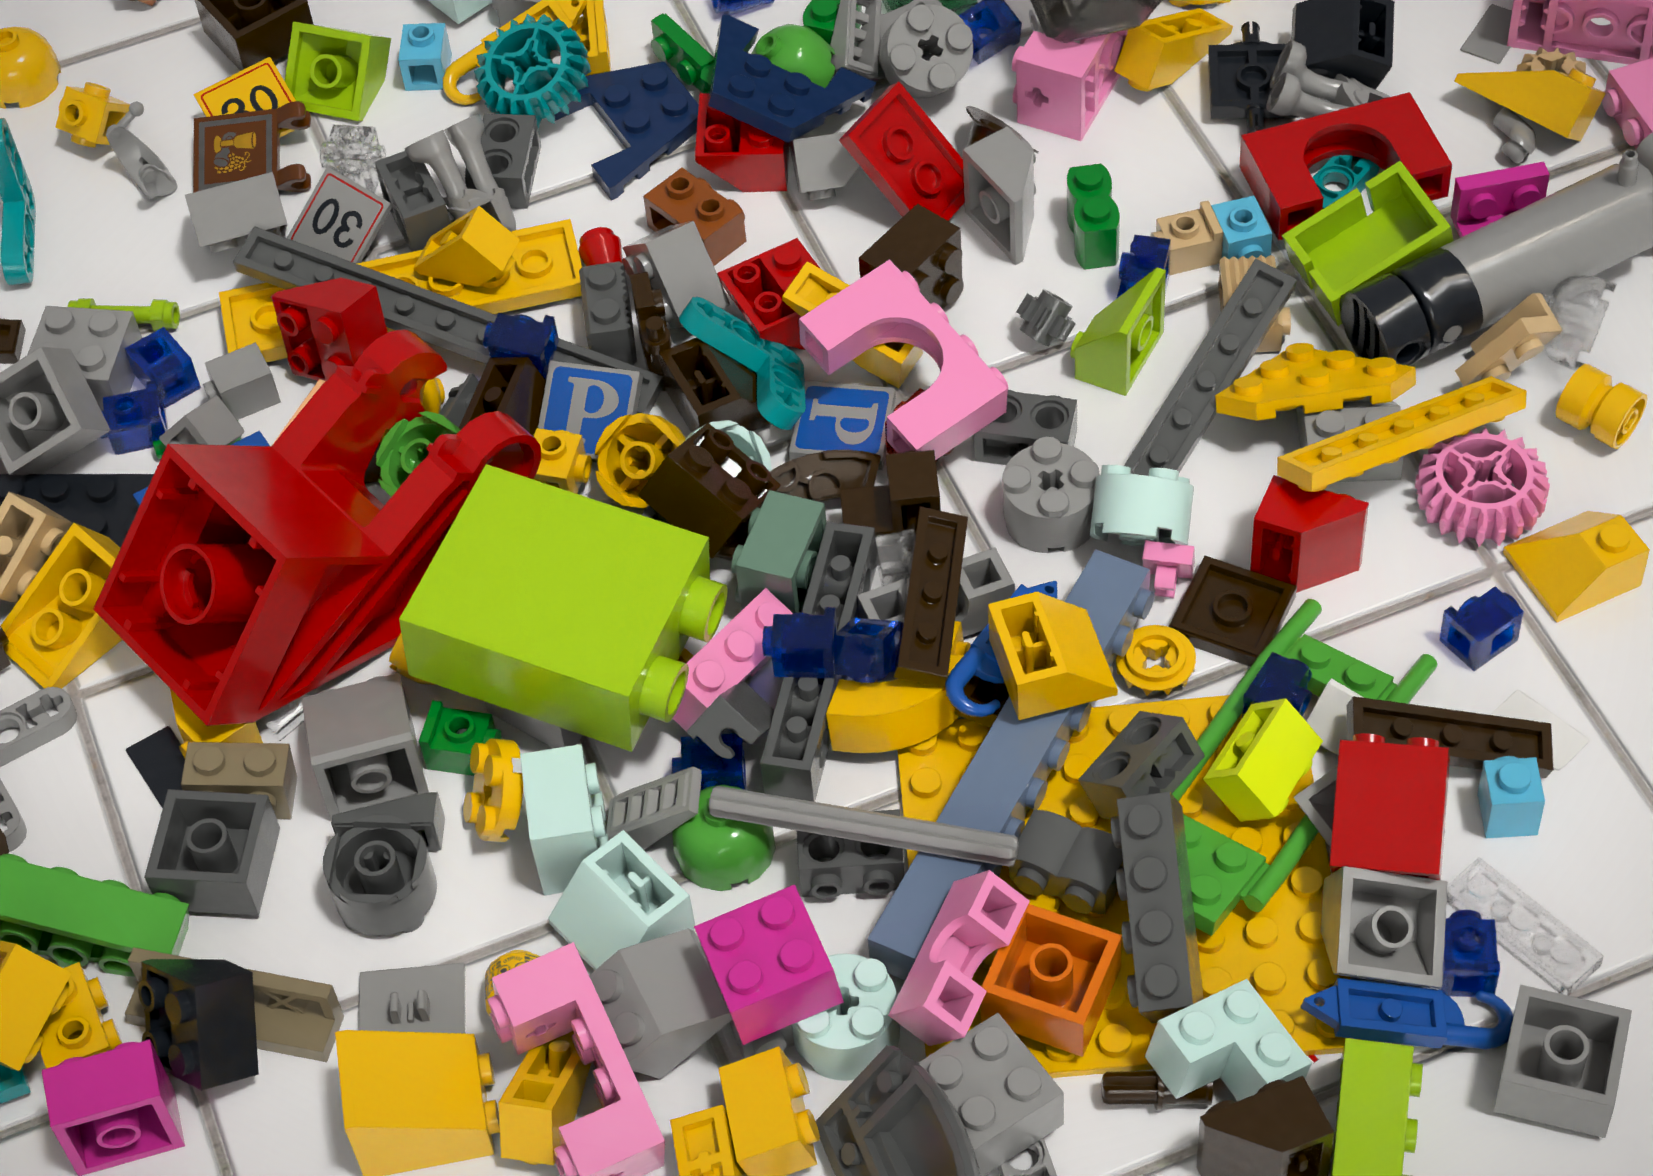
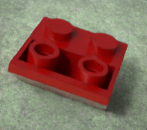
(739, 151)
(759, 287)
(328, 324)
(1307, 535)

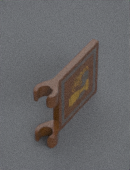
(248, 146)

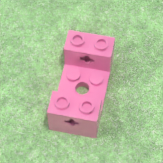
(1570, 28)
(1064, 83)
(558, 997)

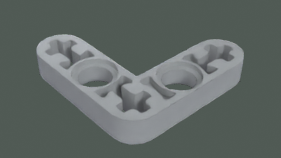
(44, 731)

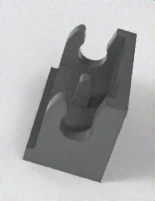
(737, 710)

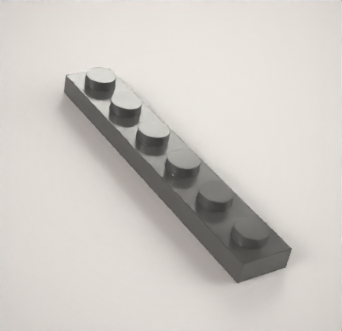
(1212, 369)

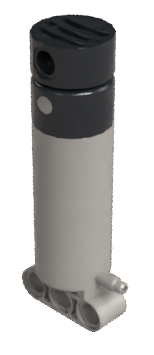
(1503, 263)

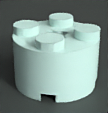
(1142, 506)
(853, 1033)

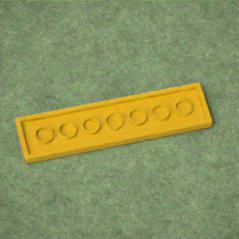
(542, 273)

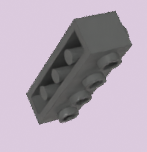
(1159, 905)

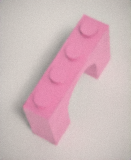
(891, 309)

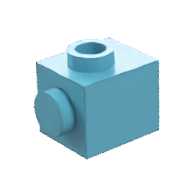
(424, 56)
(1246, 238)
(1510, 797)

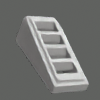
(865, 57)
(650, 809)

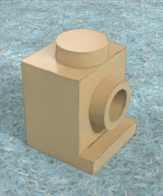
(1194, 238)

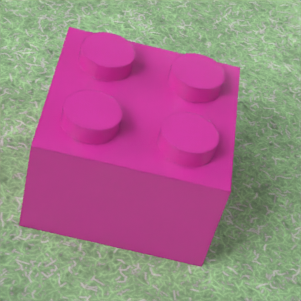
(769, 964)
(112, 1107)

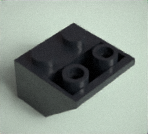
(1346, 37)
(200, 1019)

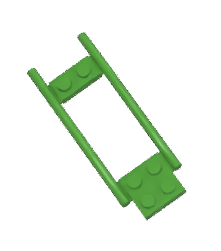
(1226, 870)

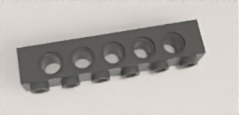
(799, 727)

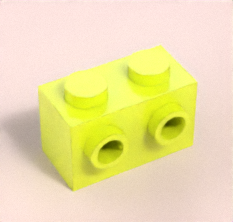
(1263, 760)

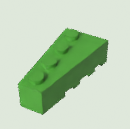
(85, 918)

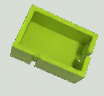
(1348, 248)

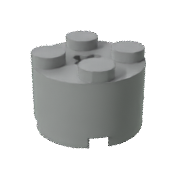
(948, 41)
(1049, 496)

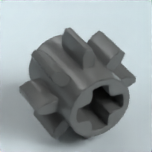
(1045, 317)

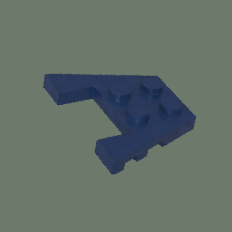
(772, 97)
(646, 113)

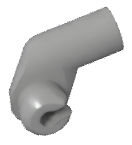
(1520, 134)

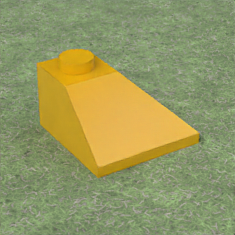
(1580, 562)

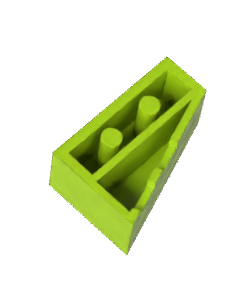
(1374, 1109)

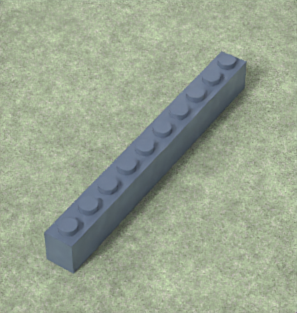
(1010, 767)

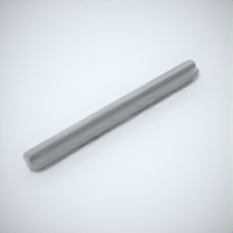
(864, 826)

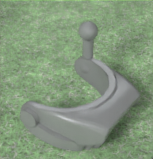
(138, 159)

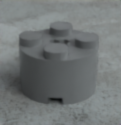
(380, 875)

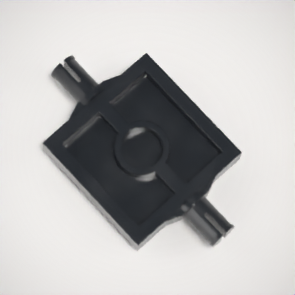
(1242, 78)

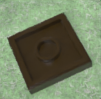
(1232, 610)

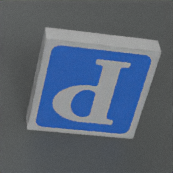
(587, 399)
(843, 419)

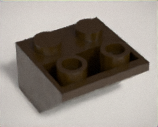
(710, 386)
(709, 487)
(1266, 1134)

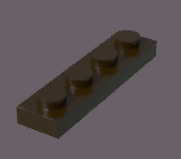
(931, 597)
(1467, 734)

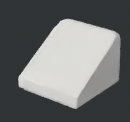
(1330, 715)

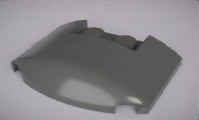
(895, 1124)

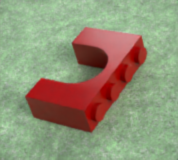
(1381, 131)

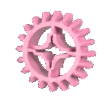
(1482, 495)

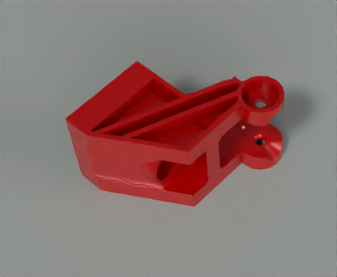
(275, 560)

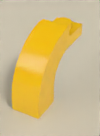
(891, 712)

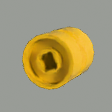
(1606, 409)

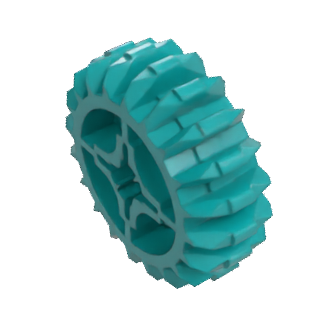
(525, 58)

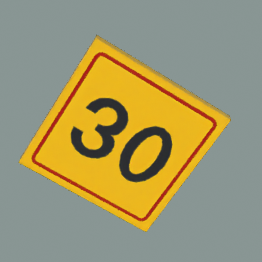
(247, 91)

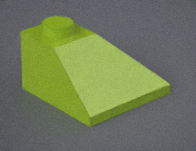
(336, 69)
(1122, 336)

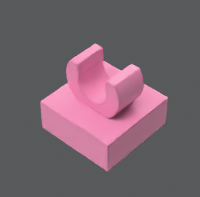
(1167, 563)

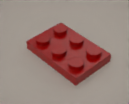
(907, 155)

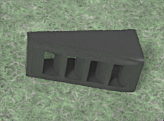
(420, 810)

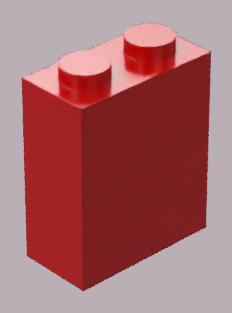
(1390, 806)

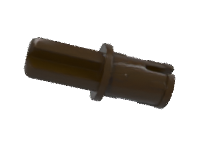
(1147, 1088)

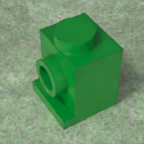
(451, 735)

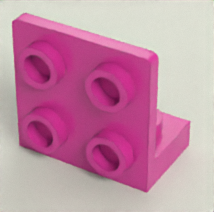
(1495, 194)

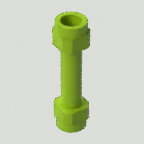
(159, 314)

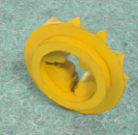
(1157, 642)

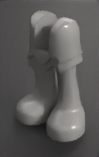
(1297, 87)
(467, 140)

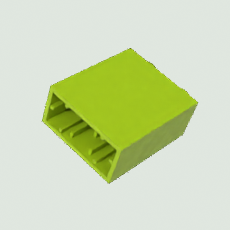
(562, 608)

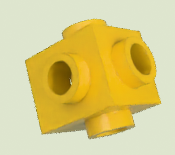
(89, 113)
(562, 460)

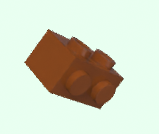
(688, 199)

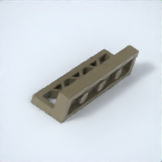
(290, 1012)

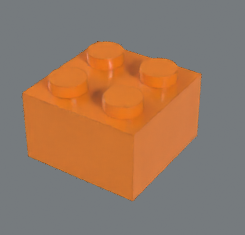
(1053, 979)

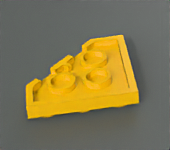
(1315, 381)

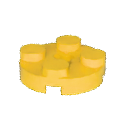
(496, 790)

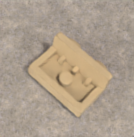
(1511, 341)

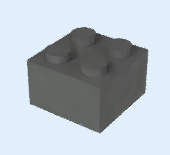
(214, 850)

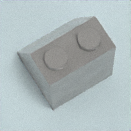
(363, 744)

